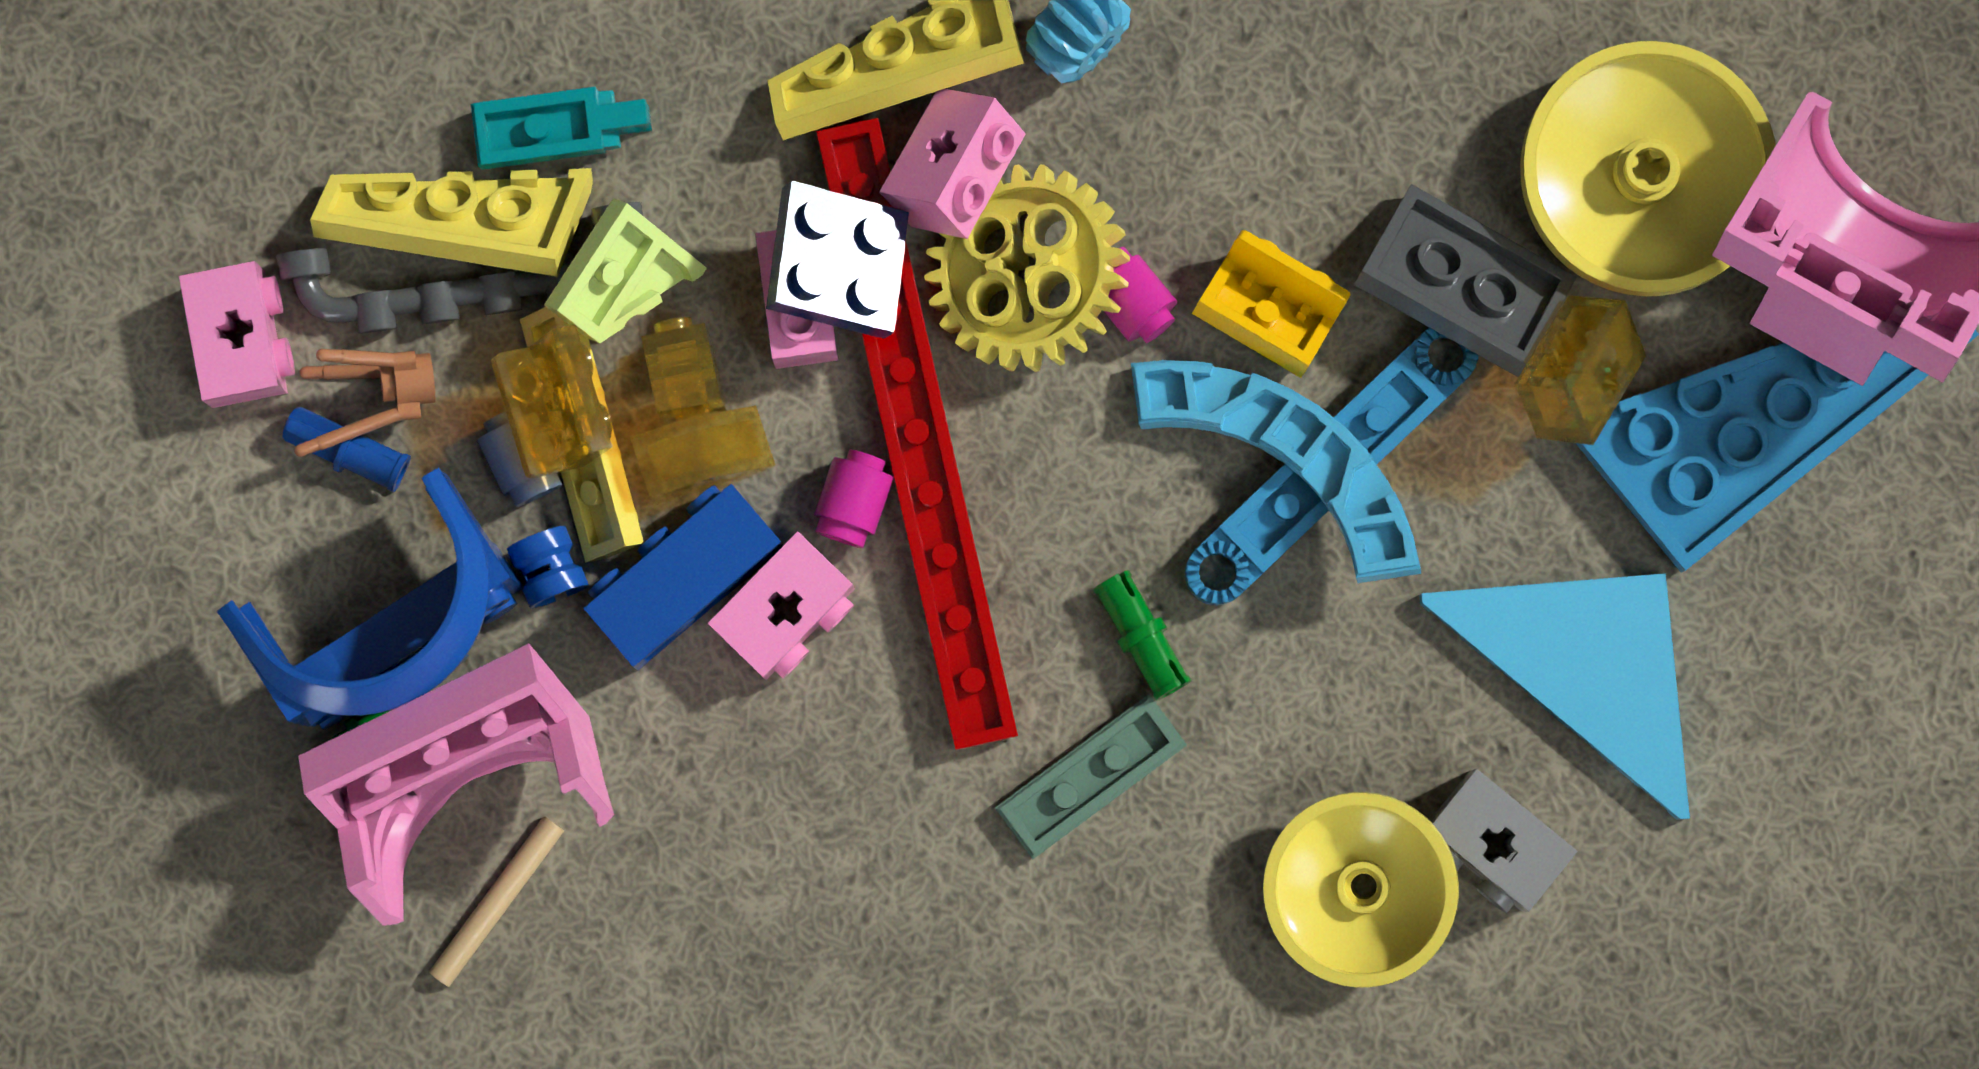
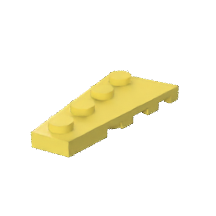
(896, 63)
(494, 222)

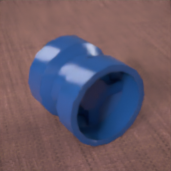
(545, 552)

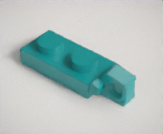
(553, 126)

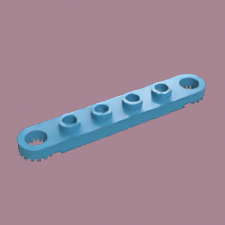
(1288, 506)

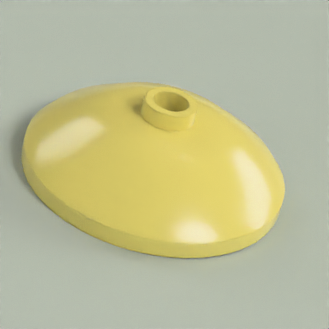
(1334, 928)

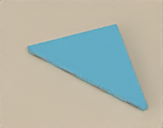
(1593, 660)

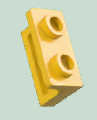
(1272, 303)

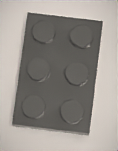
(1465, 280)

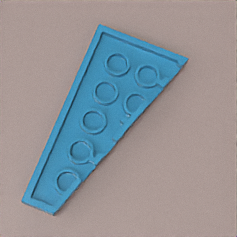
(1733, 439)

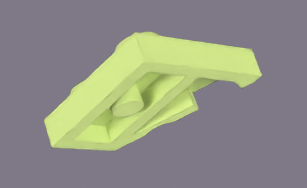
(619, 273)

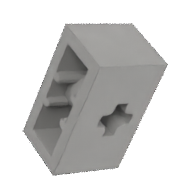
(1534, 849)

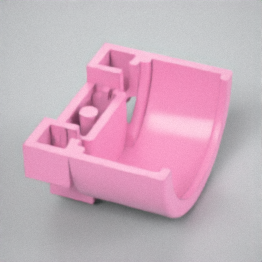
(1848, 264)

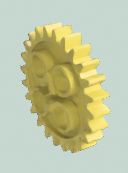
(1080, 258)

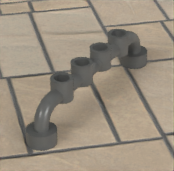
(434, 301)

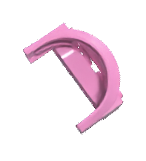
(404, 765)

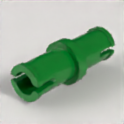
(1142, 635)

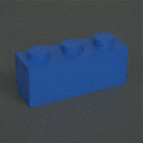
(681, 574)

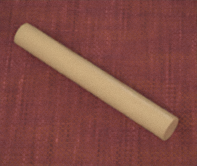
(496, 901)

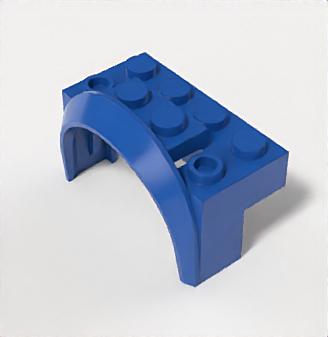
(402, 647)

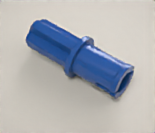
(357, 455)

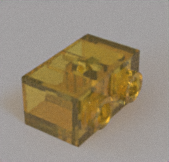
(1580, 369)
(683, 370)

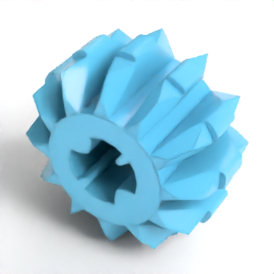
(1076, 35)

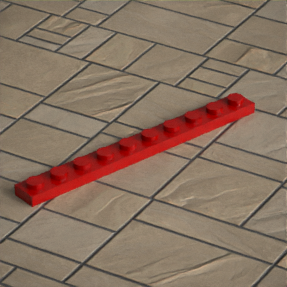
(927, 475)

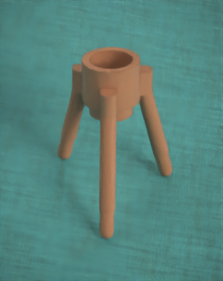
(403, 379)

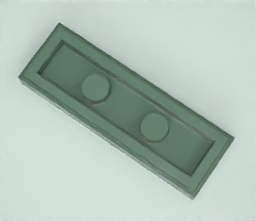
(1090, 776)

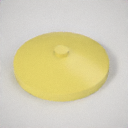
(1642, 165)

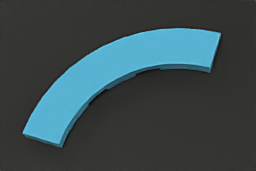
(1300, 437)

